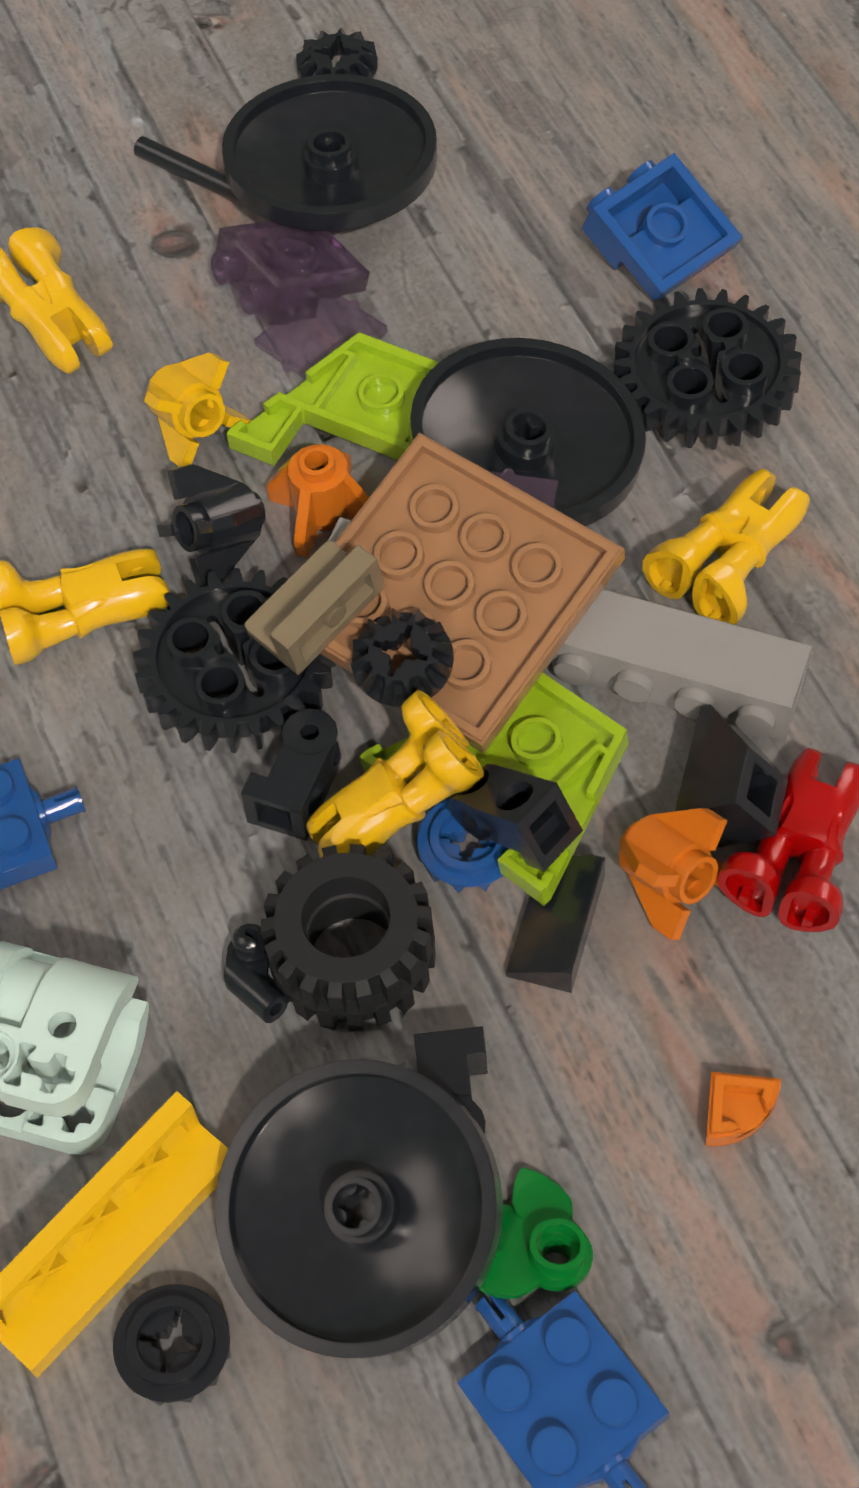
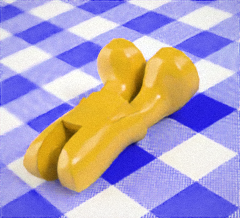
(52, 306)
(739, 534)
(93, 596)
(402, 788)

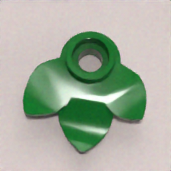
(532, 1227)

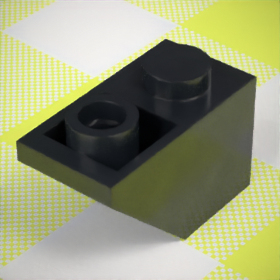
(731, 779)

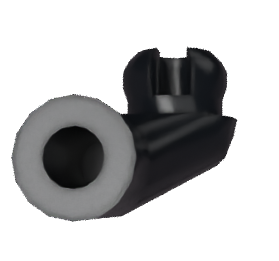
(248, 974)

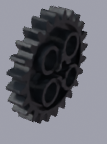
(739, 348)
(183, 683)

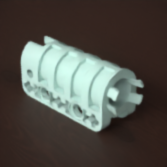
(65, 1045)

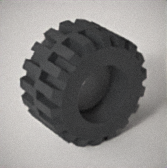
(342, 889)

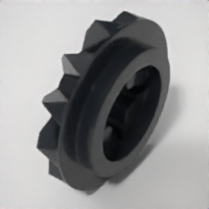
(357, 56)
(374, 667)
(154, 1317)

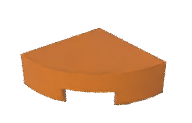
(738, 1106)

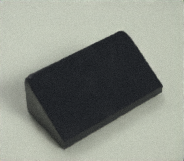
(556, 934)

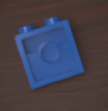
(660, 226)

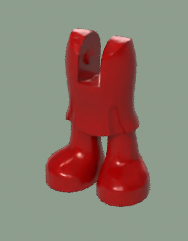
(809, 830)

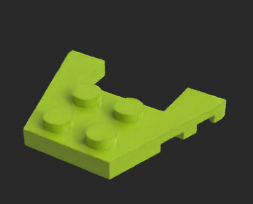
(353, 393)
(556, 740)

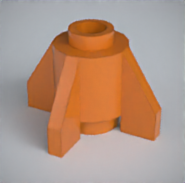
(319, 490)
(672, 863)

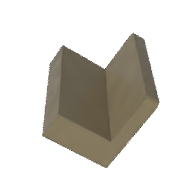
(316, 604)

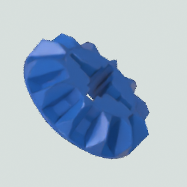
(443, 856)

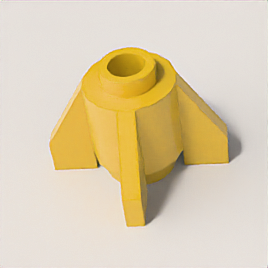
(190, 404)

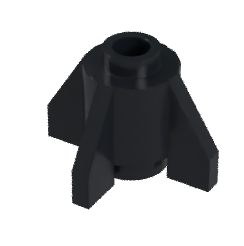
(216, 519)

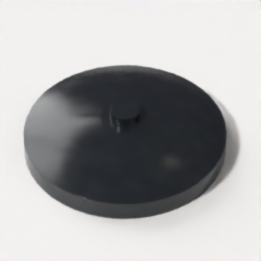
(329, 152)
(539, 414)
(358, 1209)

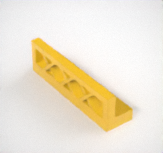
(107, 1233)

